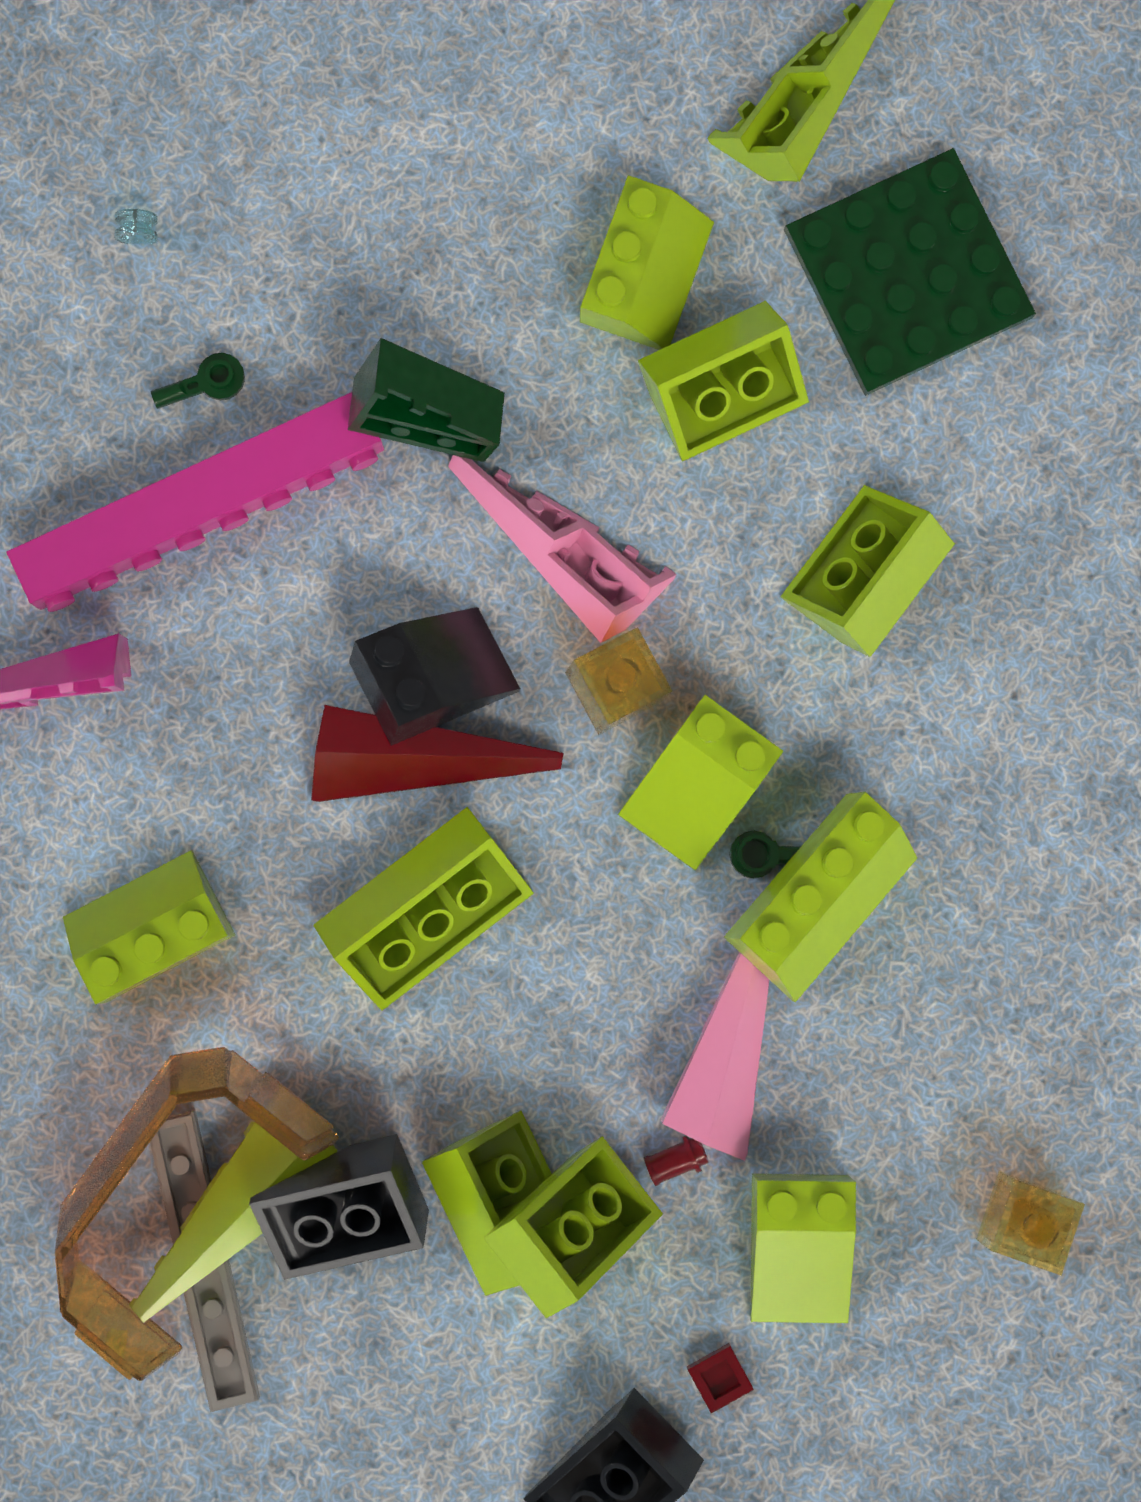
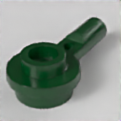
(218, 377)
(756, 854)

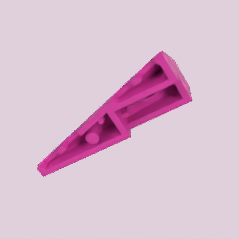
(69, 672)

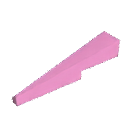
(720, 1079)

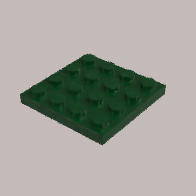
(909, 271)

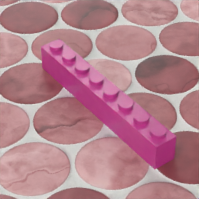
(190, 504)

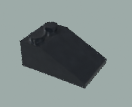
(430, 671)
(344, 1210)
(623, 1459)

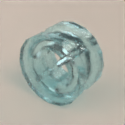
(136, 226)

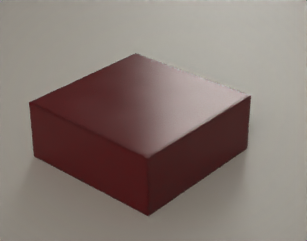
(720, 1378)

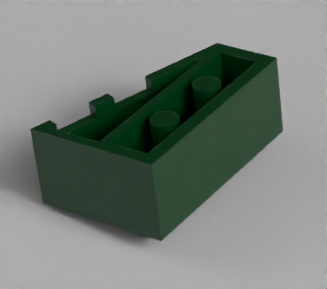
(425, 404)

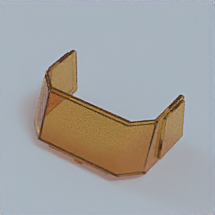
(85, 1298)

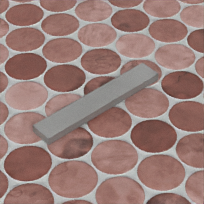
(213, 1300)

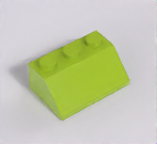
(646, 265)
(725, 379)
(869, 569)
(145, 928)
(481, 1184)

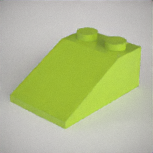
(700, 782)
(802, 1247)

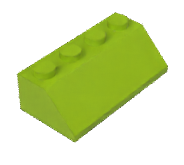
(823, 894)
(422, 909)

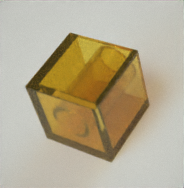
(618, 681)
(1030, 1223)

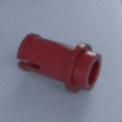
(676, 1160)

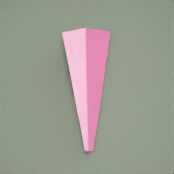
(585, 570)

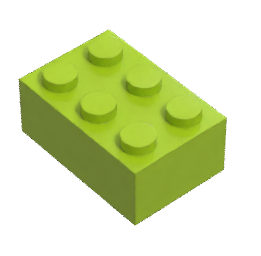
(573, 1227)

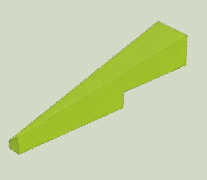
(794, 114)
(221, 1218)

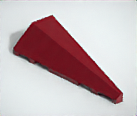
(359, 761)

